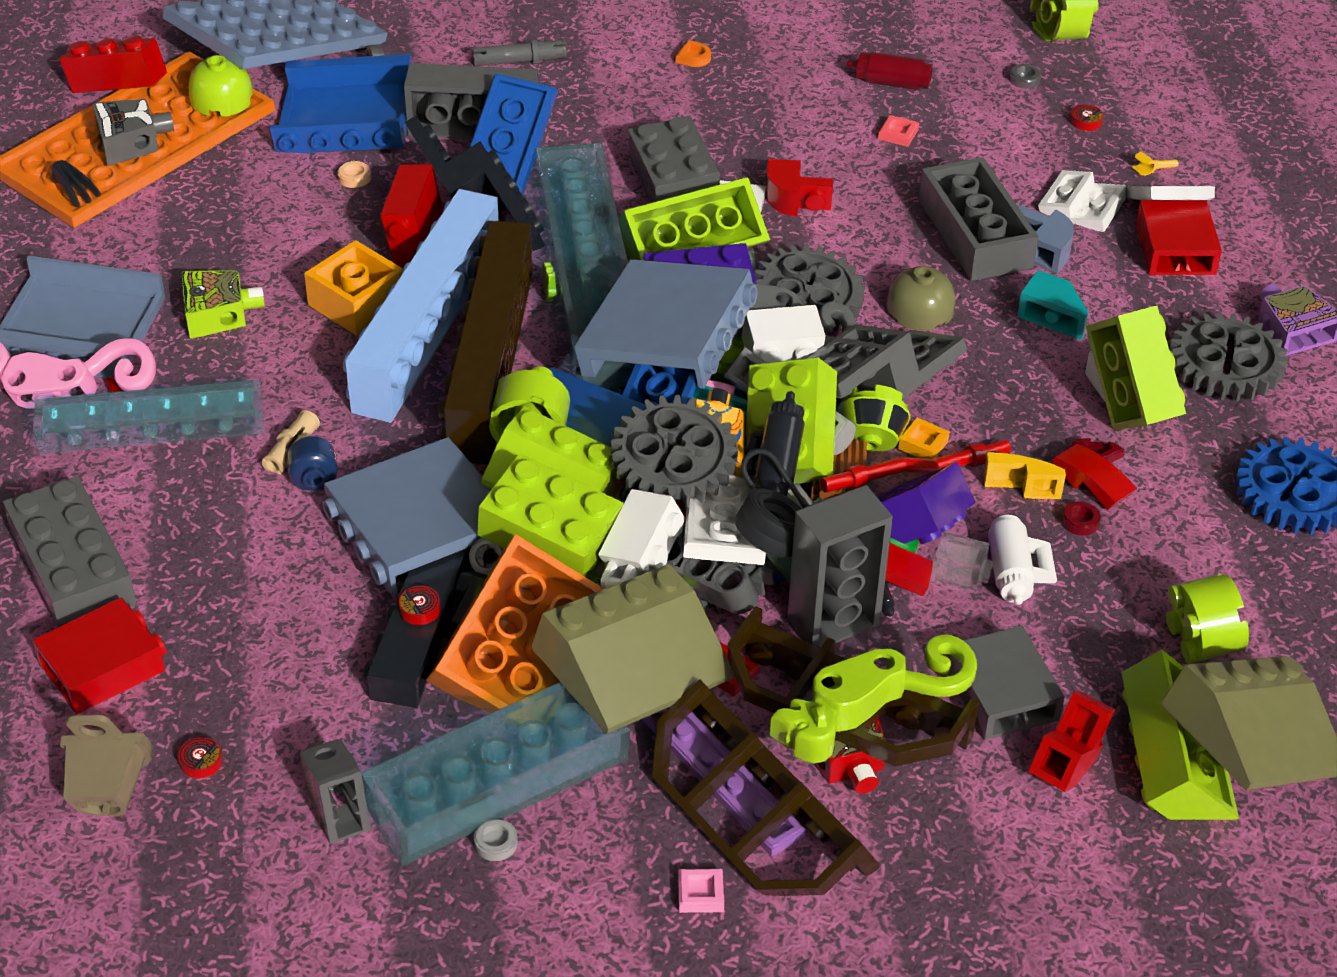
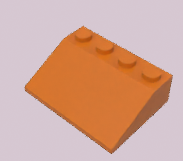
(491, 650)

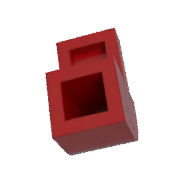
(789, 191)
(1075, 744)

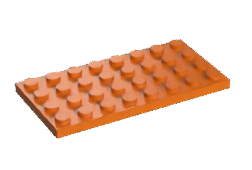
(78, 143)

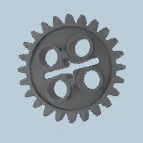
(813, 278)
(1255, 358)
(658, 431)

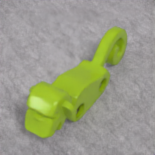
(862, 691)

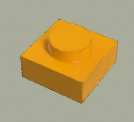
(923, 439)

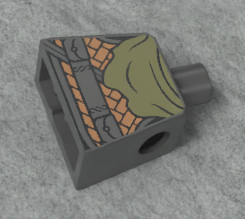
(332, 769)

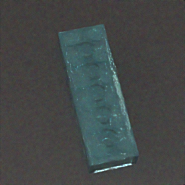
(488, 771)

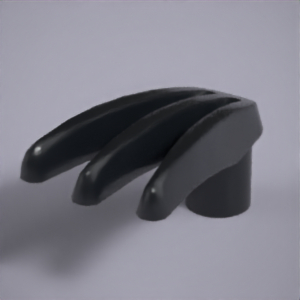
(68, 175)

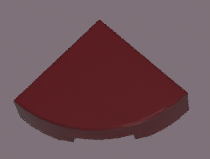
(1110, 452)

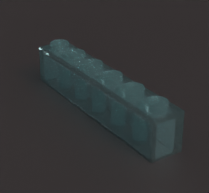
(148, 416)

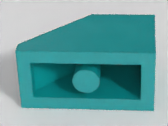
(1053, 304)

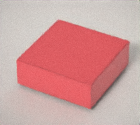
(898, 130)

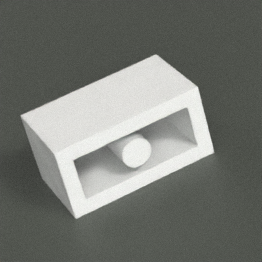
(783, 333)

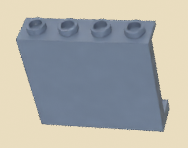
(80, 308)
(668, 317)
(408, 509)

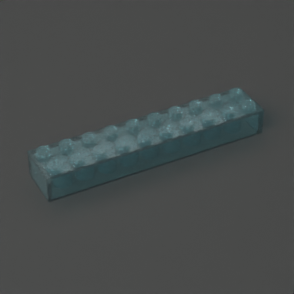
(582, 243)

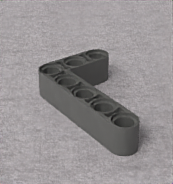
(713, 581)

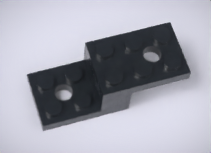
(479, 173)

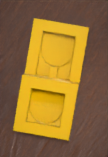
(1034, 476)

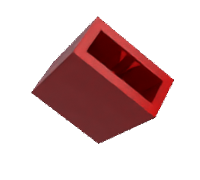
(410, 210)
(1178, 237)
(100, 655)

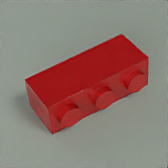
(113, 64)

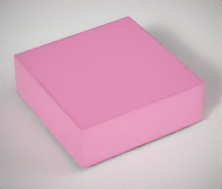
(701, 890)

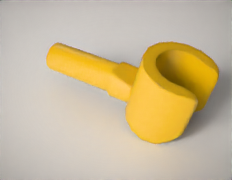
(1148, 165)

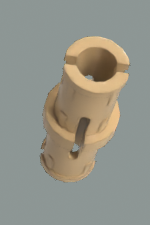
(302, 427)

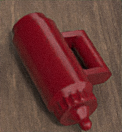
(892, 70)

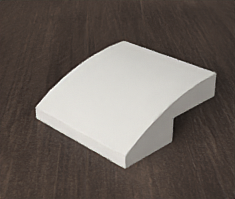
(1083, 200)

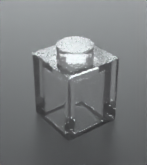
(961, 563)

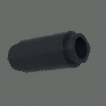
(783, 438)

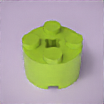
(1063, 18)
(528, 388)
(1207, 617)

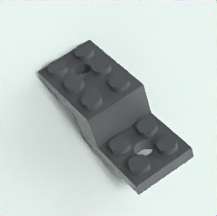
(888, 358)

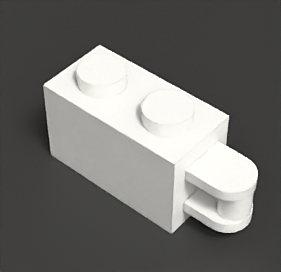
(640, 537)

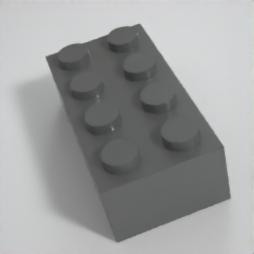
(452, 95)
(977, 219)
(68, 550)
(839, 566)

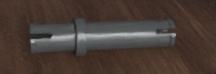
(520, 52)

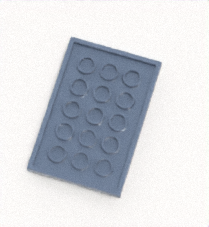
(273, 30)

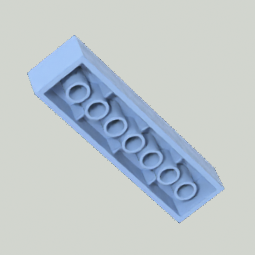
(418, 309)

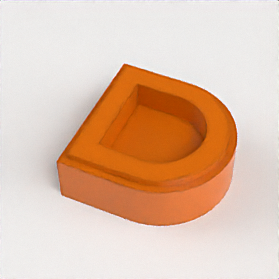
(694, 54)

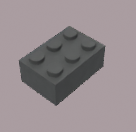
(671, 158)

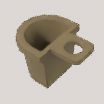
(102, 765)

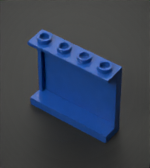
(343, 105)

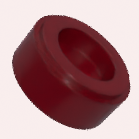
(1080, 518)

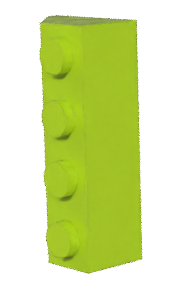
(695, 220)
(1175, 769)

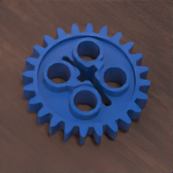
(1274, 470)

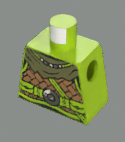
(217, 301)

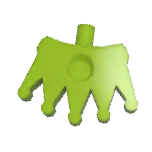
(549, 281)

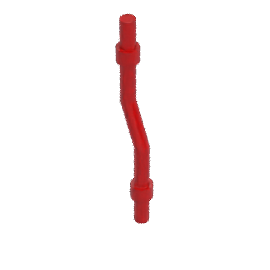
(860, 475)

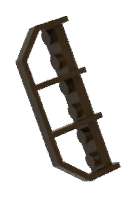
(803, 660)
(770, 770)

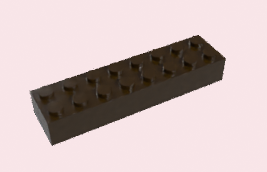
(488, 337)

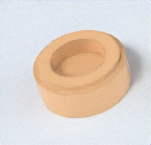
(354, 174)

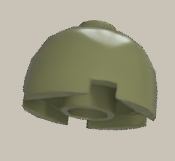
(921, 298)

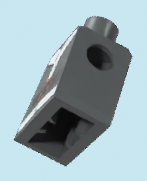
(129, 129)

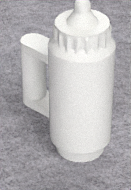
(1013, 562)

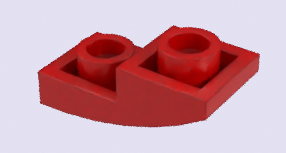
(1097, 473)

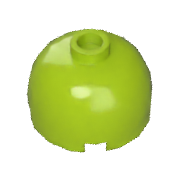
(220, 87)

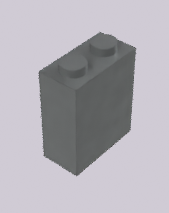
(1010, 684)

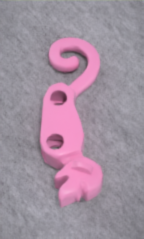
(54, 377)

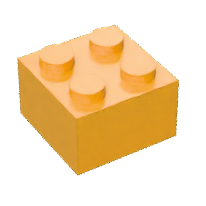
(351, 285)

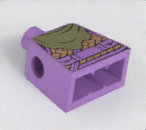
(1297, 318)

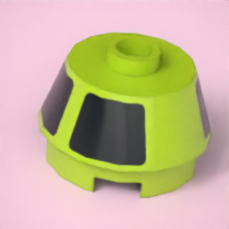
(877, 415)

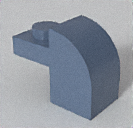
(1054, 238)

